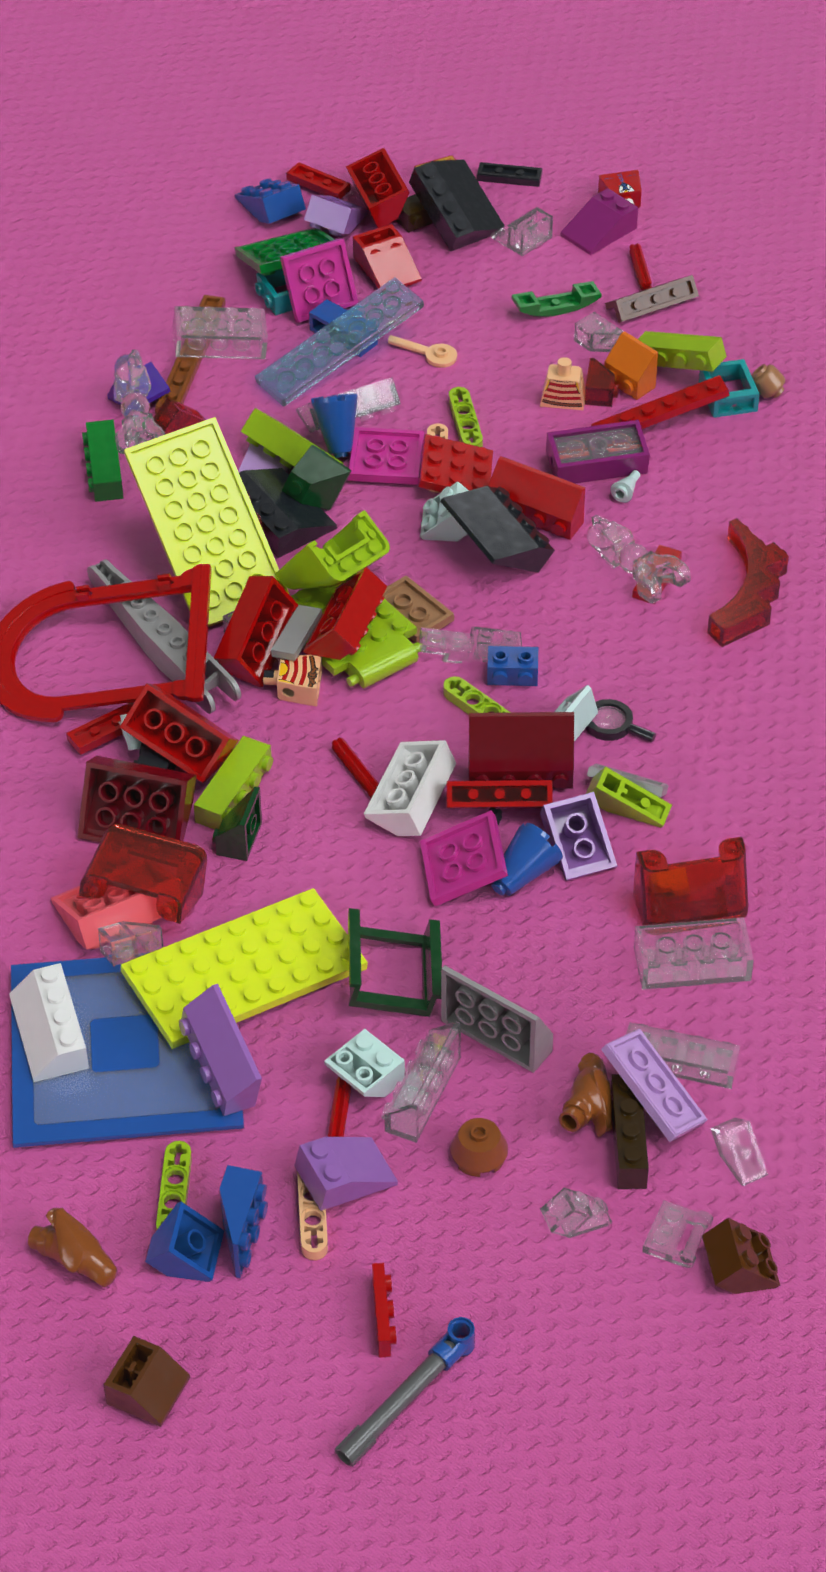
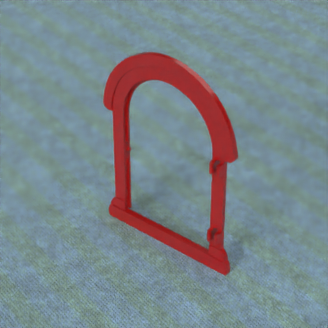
(65, 596)

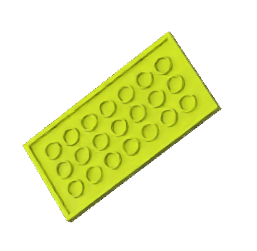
(202, 511)
(253, 959)

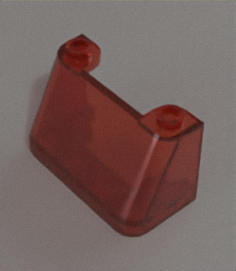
(150, 866)
(692, 889)

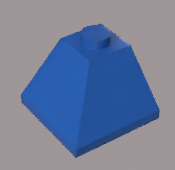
(185, 1245)

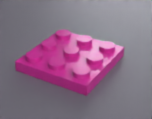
(319, 275)
(386, 455)
(463, 858)

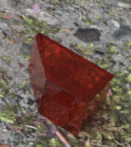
(600, 385)
(176, 416)

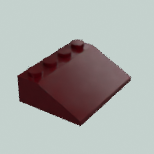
(522, 747)
(135, 797)

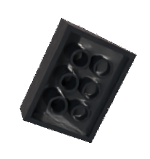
(455, 202)
(283, 519)
(499, 528)

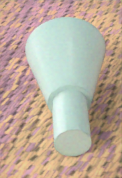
(624, 488)

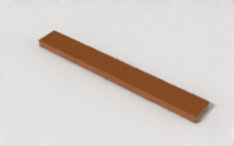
(185, 368)

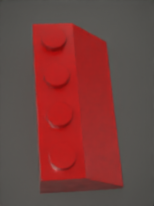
(379, 186)
(545, 499)
(347, 616)
(254, 629)
(178, 732)

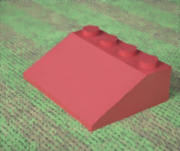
(117, 905)

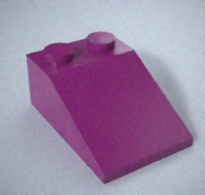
(601, 222)

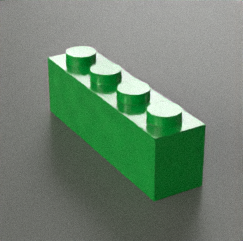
(103, 459)

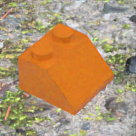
(633, 365)

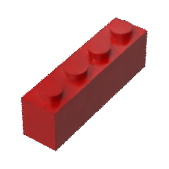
(499, 794)

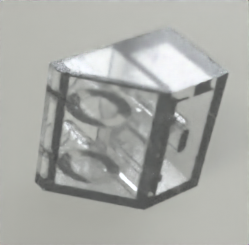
(526, 231)

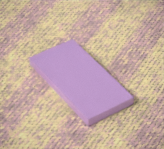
(654, 1084)

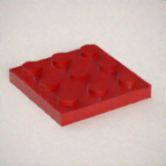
(453, 461)

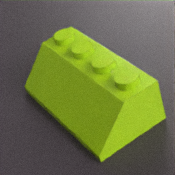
(277, 438)

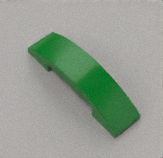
(558, 304)

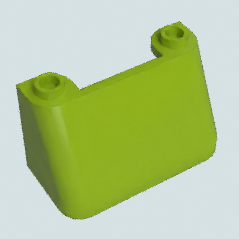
(340, 558)

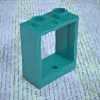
(265, 285)
(745, 400)

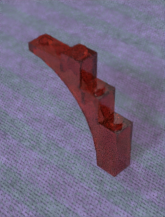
(751, 606)

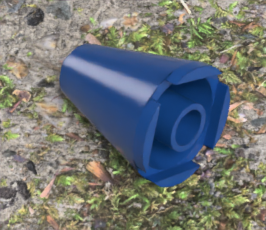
(336, 421)
(527, 859)

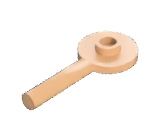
(437, 355)

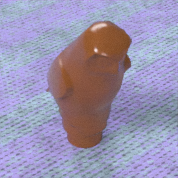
(589, 1098)
(72, 1247)

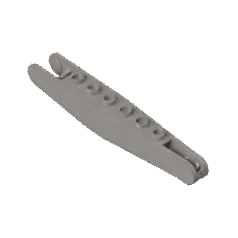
(162, 637)

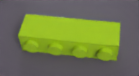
(686, 350)
(233, 781)

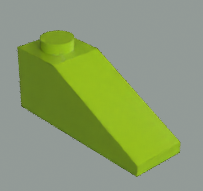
(628, 799)

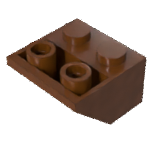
(740, 1258)
(145, 1382)

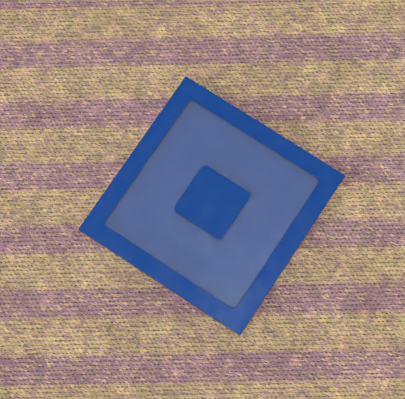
(133, 1074)

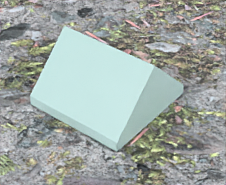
(583, 706)

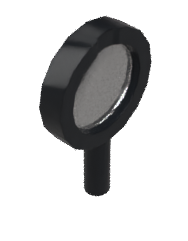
(615, 722)

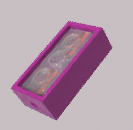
(598, 452)

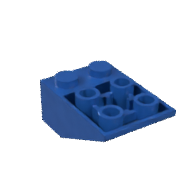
(272, 200)
(241, 1208)

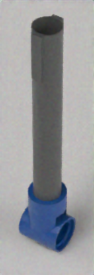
(441, 1357)

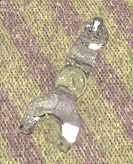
(131, 389)
(649, 569)

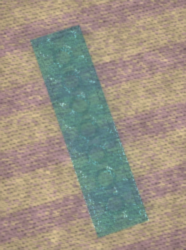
(339, 341)

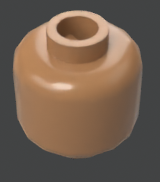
(768, 381)

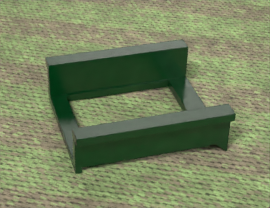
(431, 967)

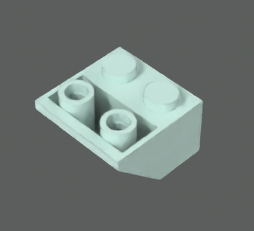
(436, 519)
(367, 1065)

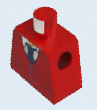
(625, 184)

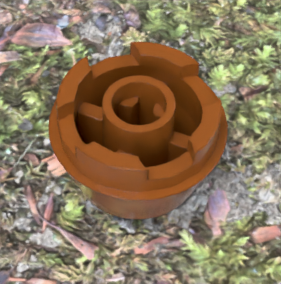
(479, 1147)

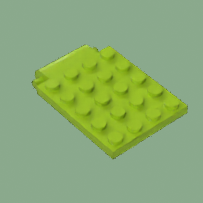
(382, 649)

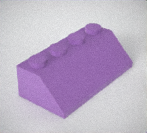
(221, 1052)

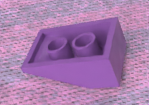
(334, 214)
(580, 835)
(342, 1169)

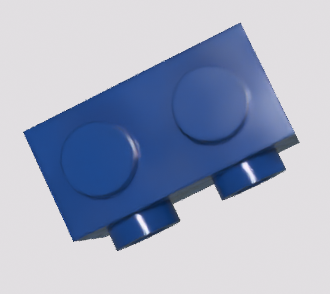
(512, 666)

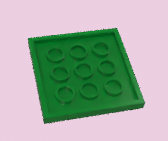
(266, 254)

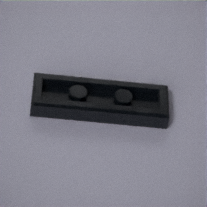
(509, 174)

